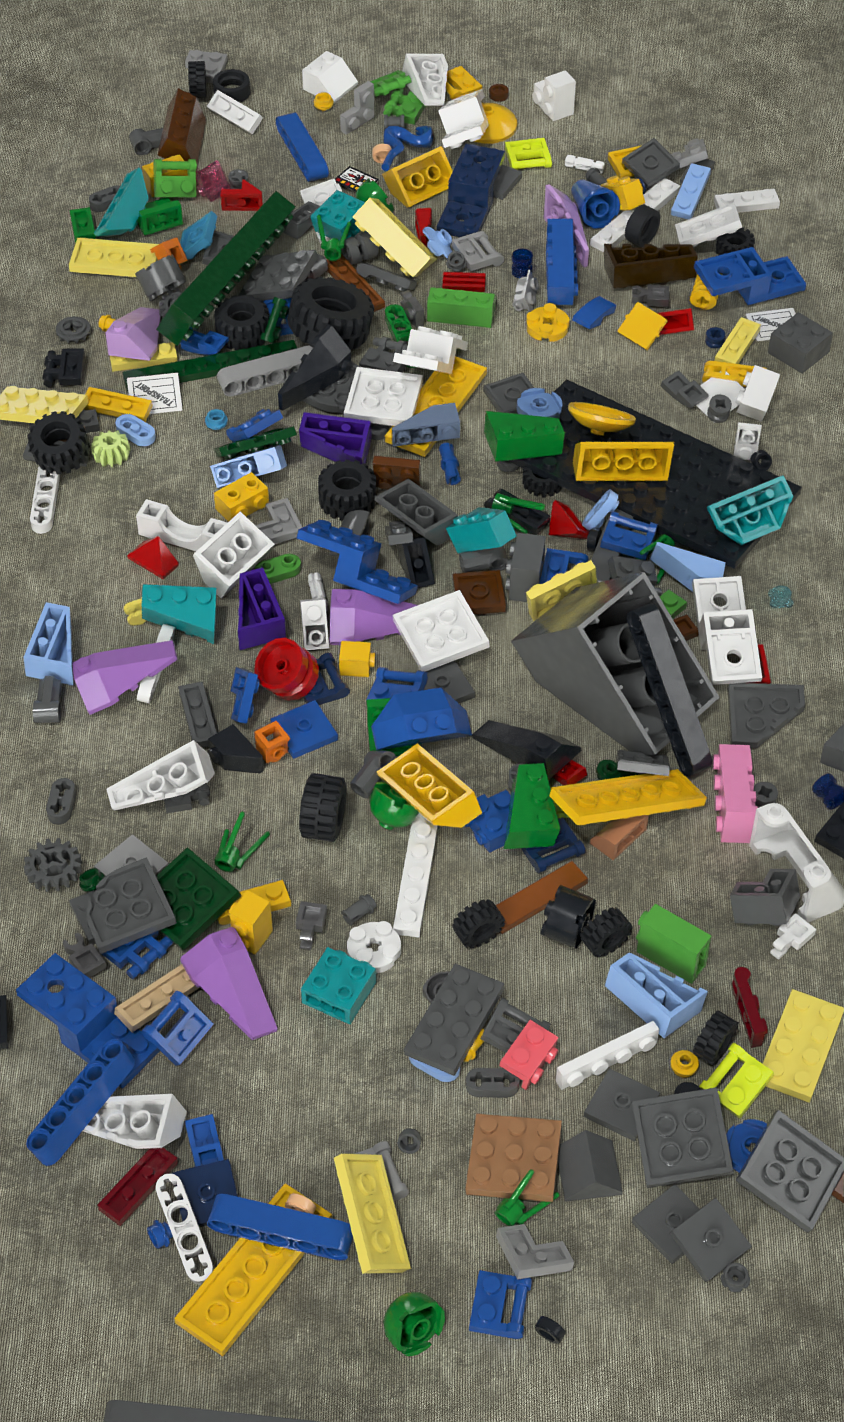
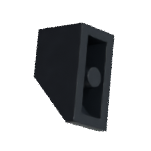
(416, 562)
(234, 751)

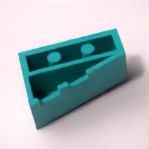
(481, 530)
(181, 607)

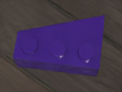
(336, 437)
(258, 611)

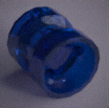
(522, 262)
(829, 791)

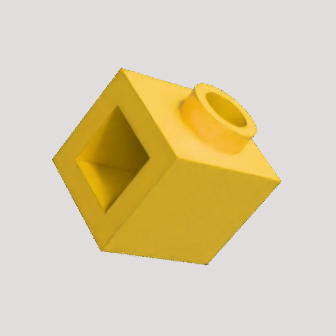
(356, 658)

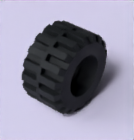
(242, 321)
(55, 428)
(346, 488)
(322, 807)

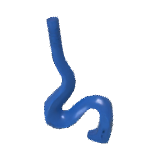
(396, 135)

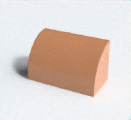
(619, 835)

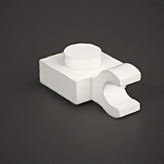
(793, 934)

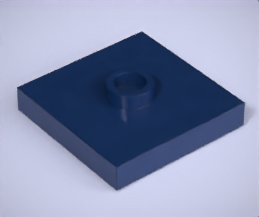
(203, 1185)

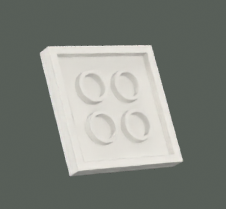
(383, 396)
(441, 631)

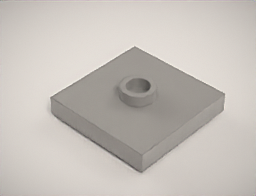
(128, 852)

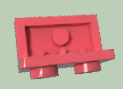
(530, 1053)

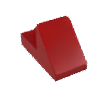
(244, 199)

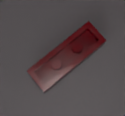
(137, 1184)

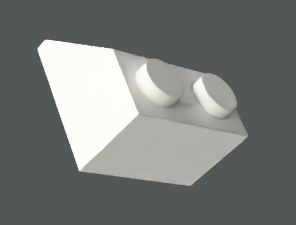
(328, 75)

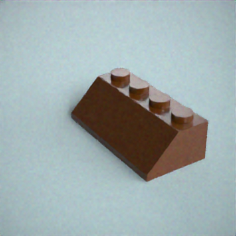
(182, 127)

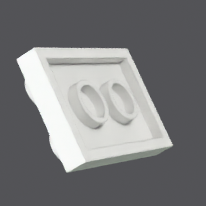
(709, 225)

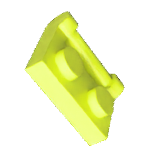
(527, 150)
(745, 1084)

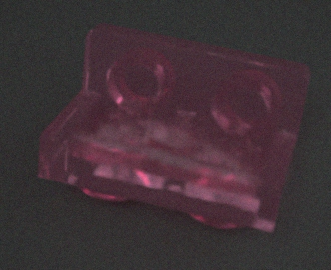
(211, 180)

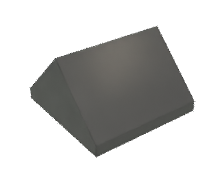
(588, 1167)

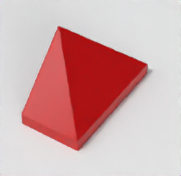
(677, 321)
(565, 522)
(154, 557)

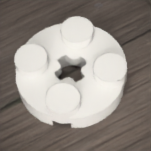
(375, 933)

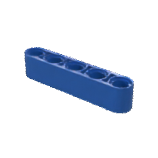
(302, 147)
(80, 1102)
(281, 1227)

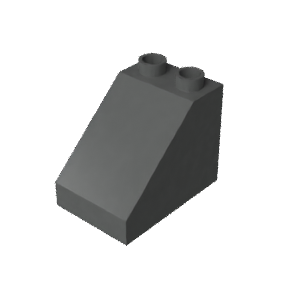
(591, 662)

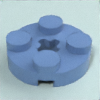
(549, 404)

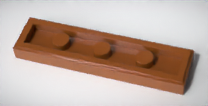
(345, 271)
(537, 895)

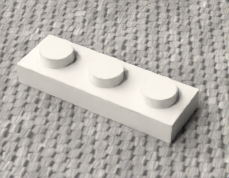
(234, 112)
(749, 200)

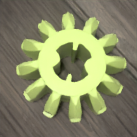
(110, 448)

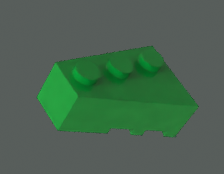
(522, 436)
(531, 810)

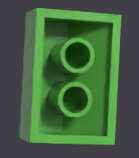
(461, 307)

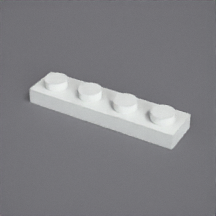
(601, 1058)

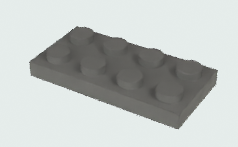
(454, 1019)

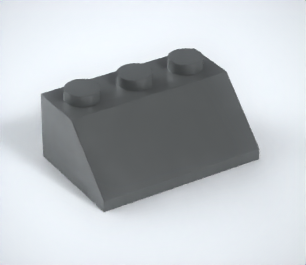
(418, 510)

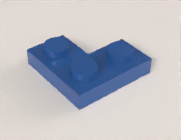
(245, 686)

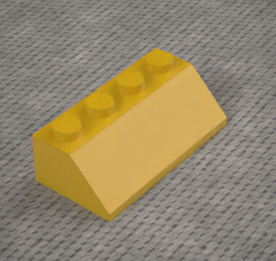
(622, 461)
(431, 788)

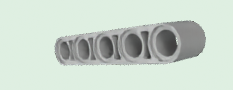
(260, 372)

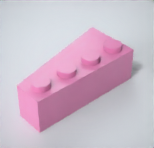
(735, 793)

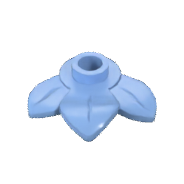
(438, 242)

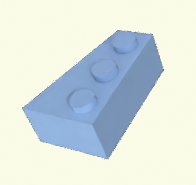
(51, 645)
(653, 993)

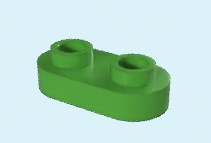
(281, 567)

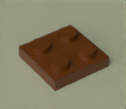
(392, 471)
(481, 590)

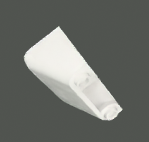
(781, 836)

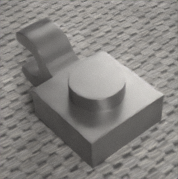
(310, 920)

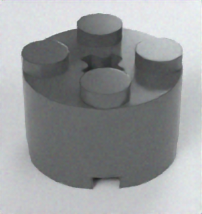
(160, 277)

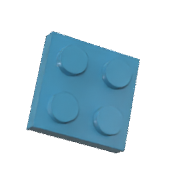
(198, 235)

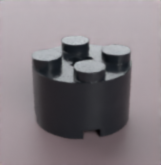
(568, 916)

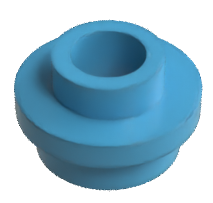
(216, 419)

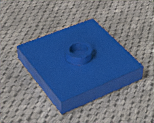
(306, 728)

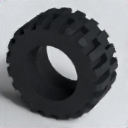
(334, 303)

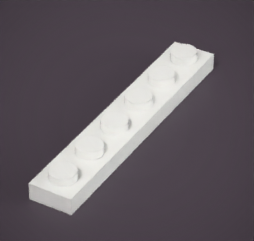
(615, 231)
(415, 877)

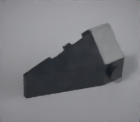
(322, 367)
(527, 745)

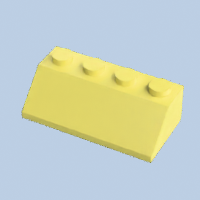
(394, 237)

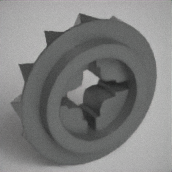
(79, 324)

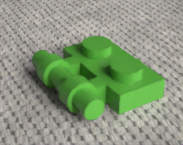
(390, 82)
(410, 106)

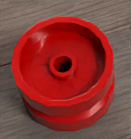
(286, 669)

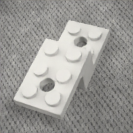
(463, 119)
(431, 350)
(726, 630)

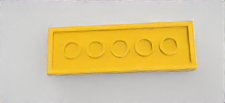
(445, 389)
(627, 797)
(239, 1287)

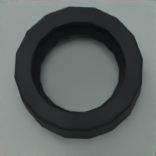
(232, 77)
(642, 225)

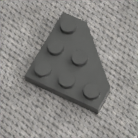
(761, 710)

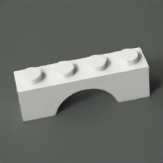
(158, 520)

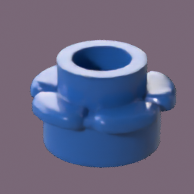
(159, 1234)

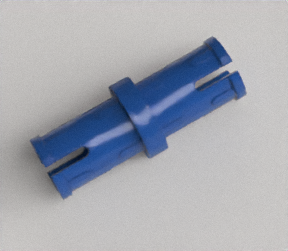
(449, 463)

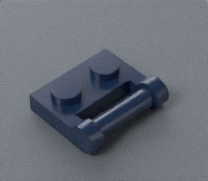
(320, 691)
(564, 838)

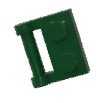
(273, 329)

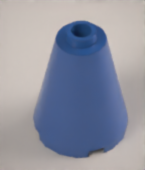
(595, 203)

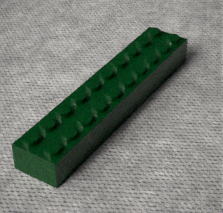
(226, 268)

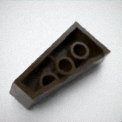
(649, 264)

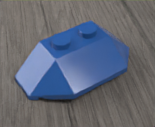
(420, 719)

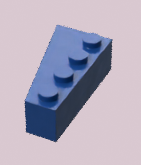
(561, 262)

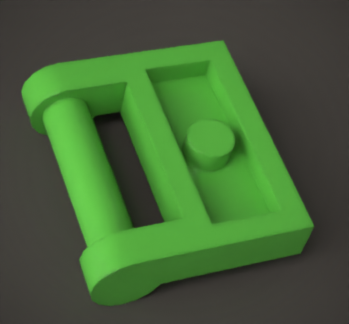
(174, 185)

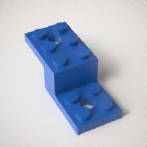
(749, 275)
(357, 561)
(82, 1013)

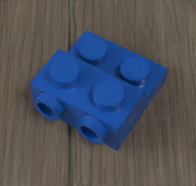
(491, 825)

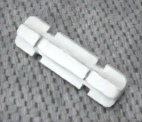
(583, 163)
(316, 587)

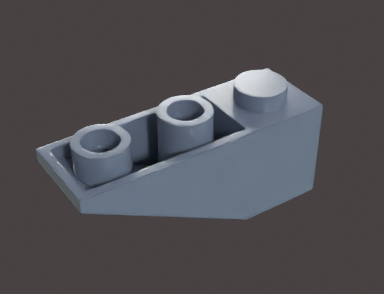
(430, 425)

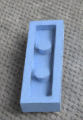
(690, 191)

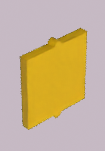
(642, 326)

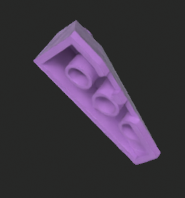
(362, 616)
(110, 673)
(227, 975)

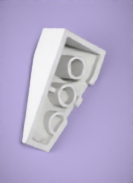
(428, 77)
(165, 778)
(139, 1120)

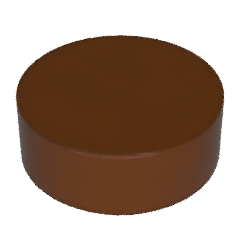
(498, 92)

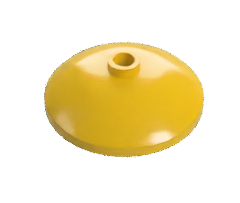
(501, 124)
(600, 418)

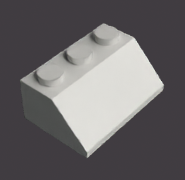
(231, 552)

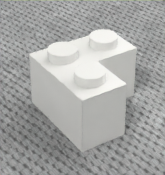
(556, 95)

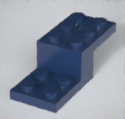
(471, 190)

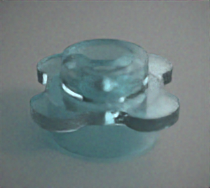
(780, 597)

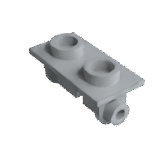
(526, 292)

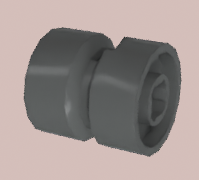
(359, 248)

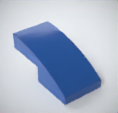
(593, 312)
(204, 344)
(204, 1140)

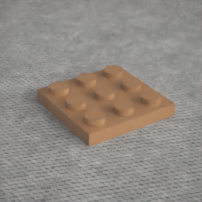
(505, 1152)

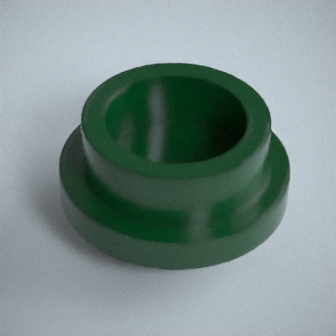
(90, 879)

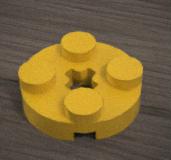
(538, 321)

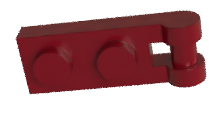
(748, 1007)

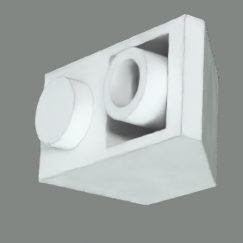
(746, 440)
(314, 624)

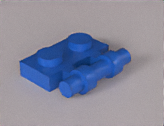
(128, 953)

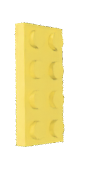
(111, 257)
(31, 404)
(802, 1044)
(372, 1213)

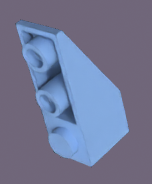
(257, 462)
(685, 564)

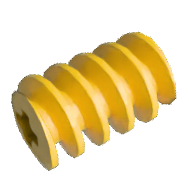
(701, 297)

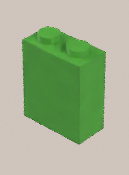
(673, 943)

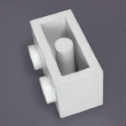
(758, 393)

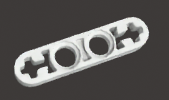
(44, 497)
(149, 684)
(185, 1228)

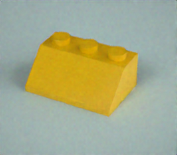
(419, 177)

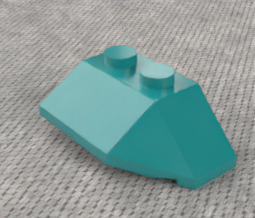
(125, 206)
(753, 511)

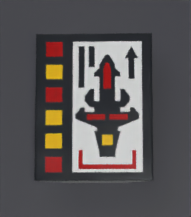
(353, 178)

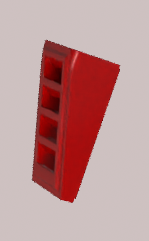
(423, 219)

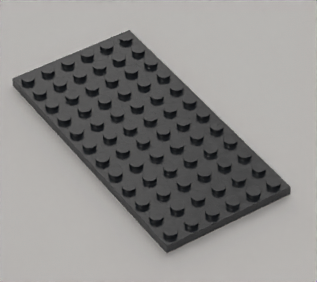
(679, 506)

